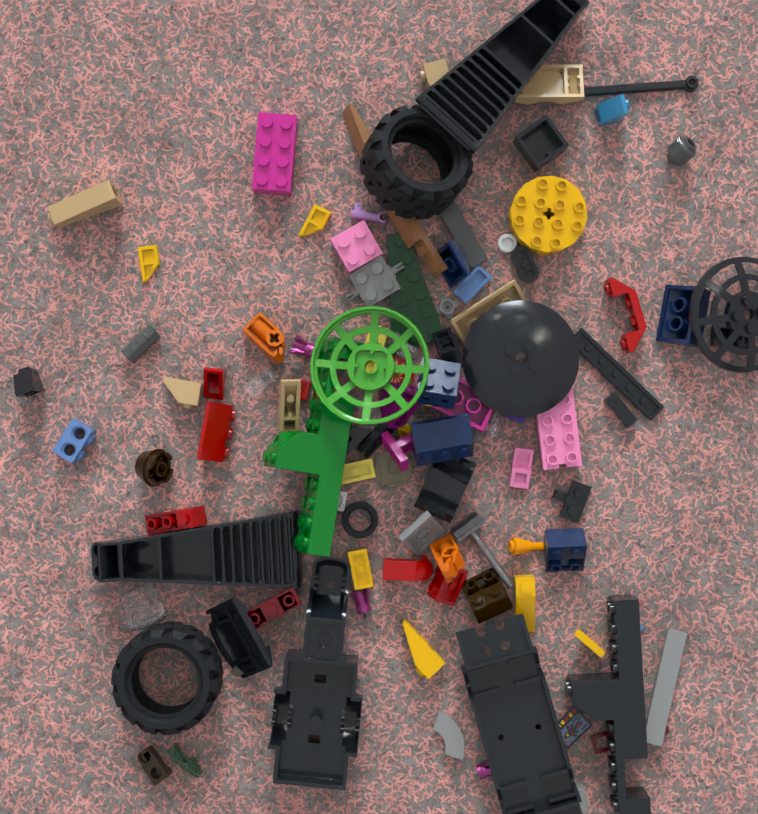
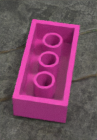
(275, 154)
(468, 403)

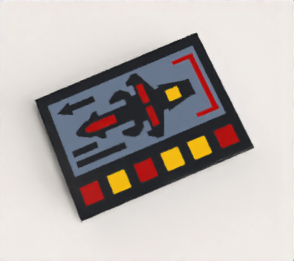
(573, 726)

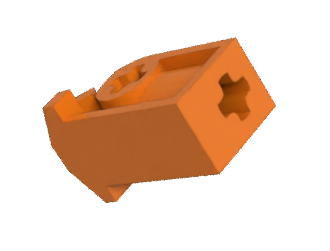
(260, 332)
(447, 556)

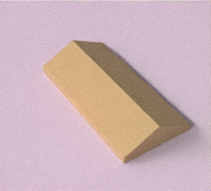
(464, 321)

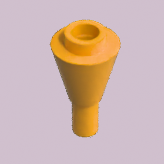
(520, 546)

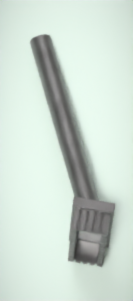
(468, 527)

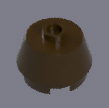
(154, 467)

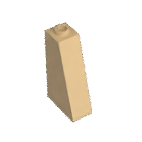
(85, 204)

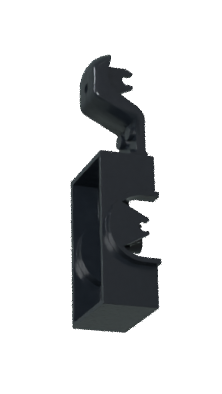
(318, 707)

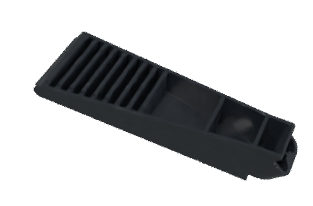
(491, 78)
(225, 553)

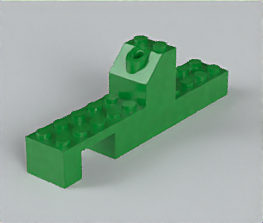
(321, 455)

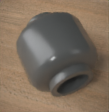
(681, 150)

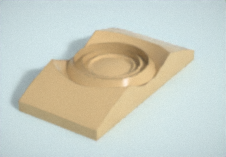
(554, 84)

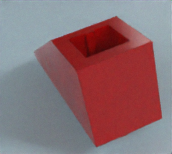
(176, 519)

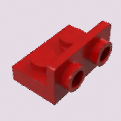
(444, 592)

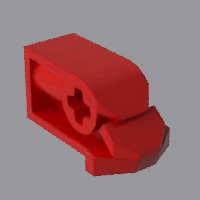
(407, 569)

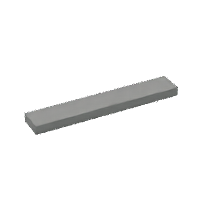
(664, 686)

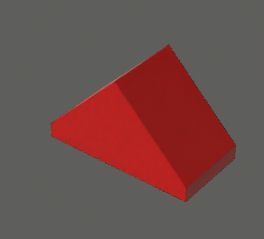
(214, 383)

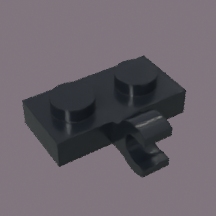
(573, 501)

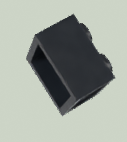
(540, 143)

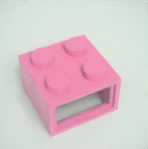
(356, 246)

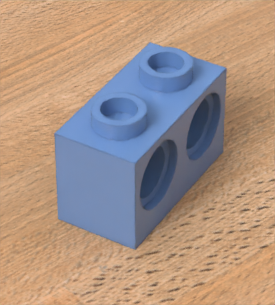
(71, 437)

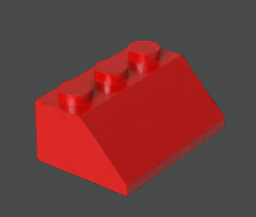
(216, 432)

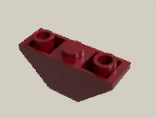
(274, 607)

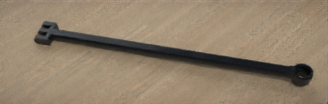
(642, 87)

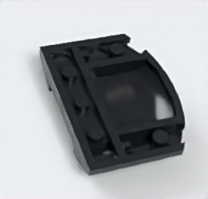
(238, 638)

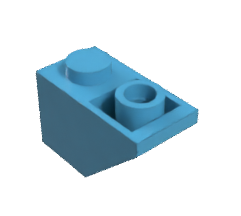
(612, 110)

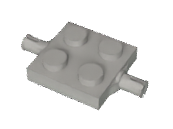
(375, 281)

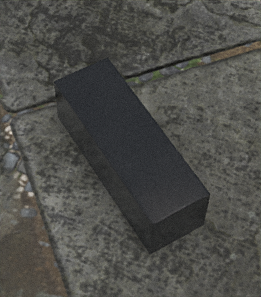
(620, 409)

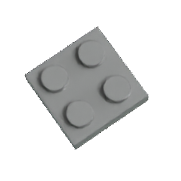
(422, 533)

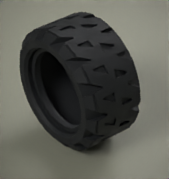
(392, 186)
(140, 708)

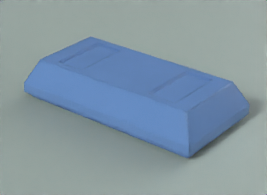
(472, 284)

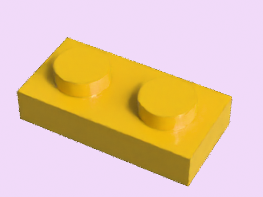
(360, 569)

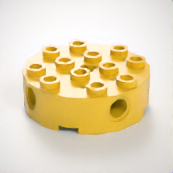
(562, 203)

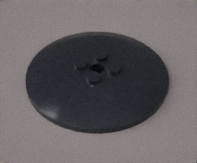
(503, 381)

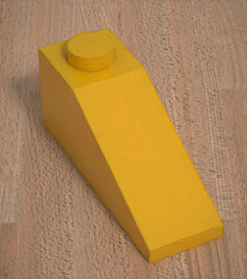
(525, 598)
(424, 655)

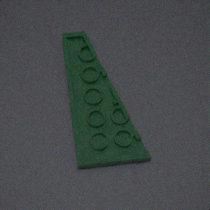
(414, 298)

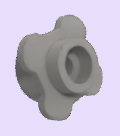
(447, 302)

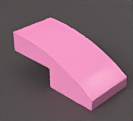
(521, 467)

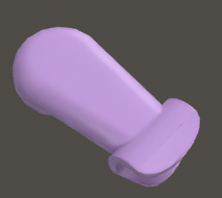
(360, 214)

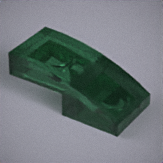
(189, 765)

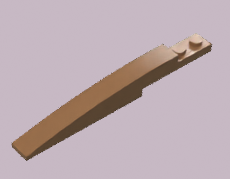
(408, 229)

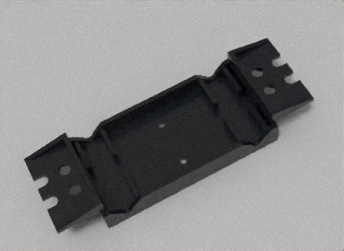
(510, 700)

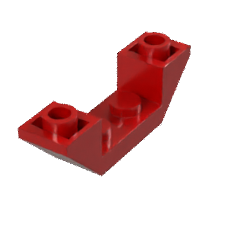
(615, 289)

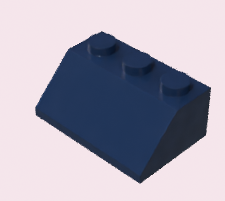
(674, 316)
(441, 439)

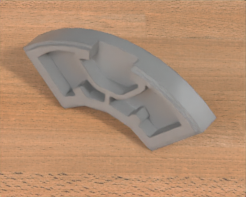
(451, 733)

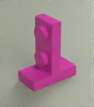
(398, 448)

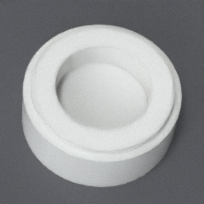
(507, 243)

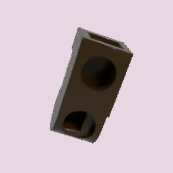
(153, 765)

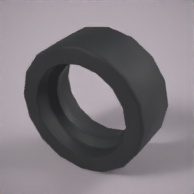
(374, 519)

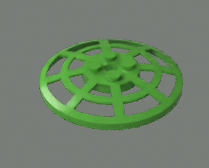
(364, 354)

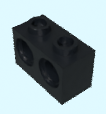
(447, 346)

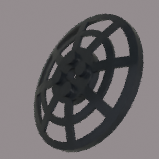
(732, 315)

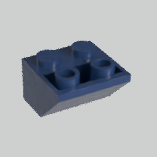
(564, 549)

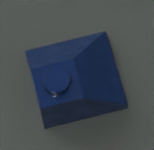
(456, 261)

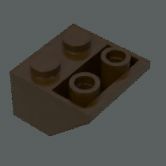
(486, 595)

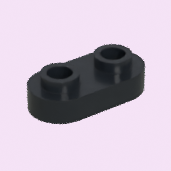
(525, 264)

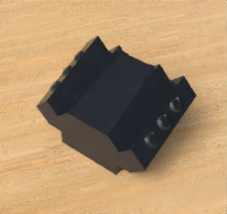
(445, 487)

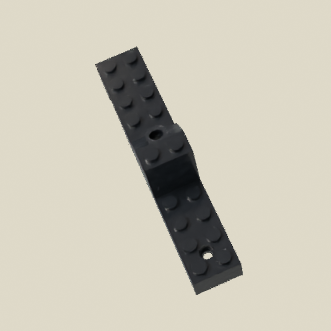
(618, 701)

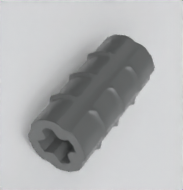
(140, 344)

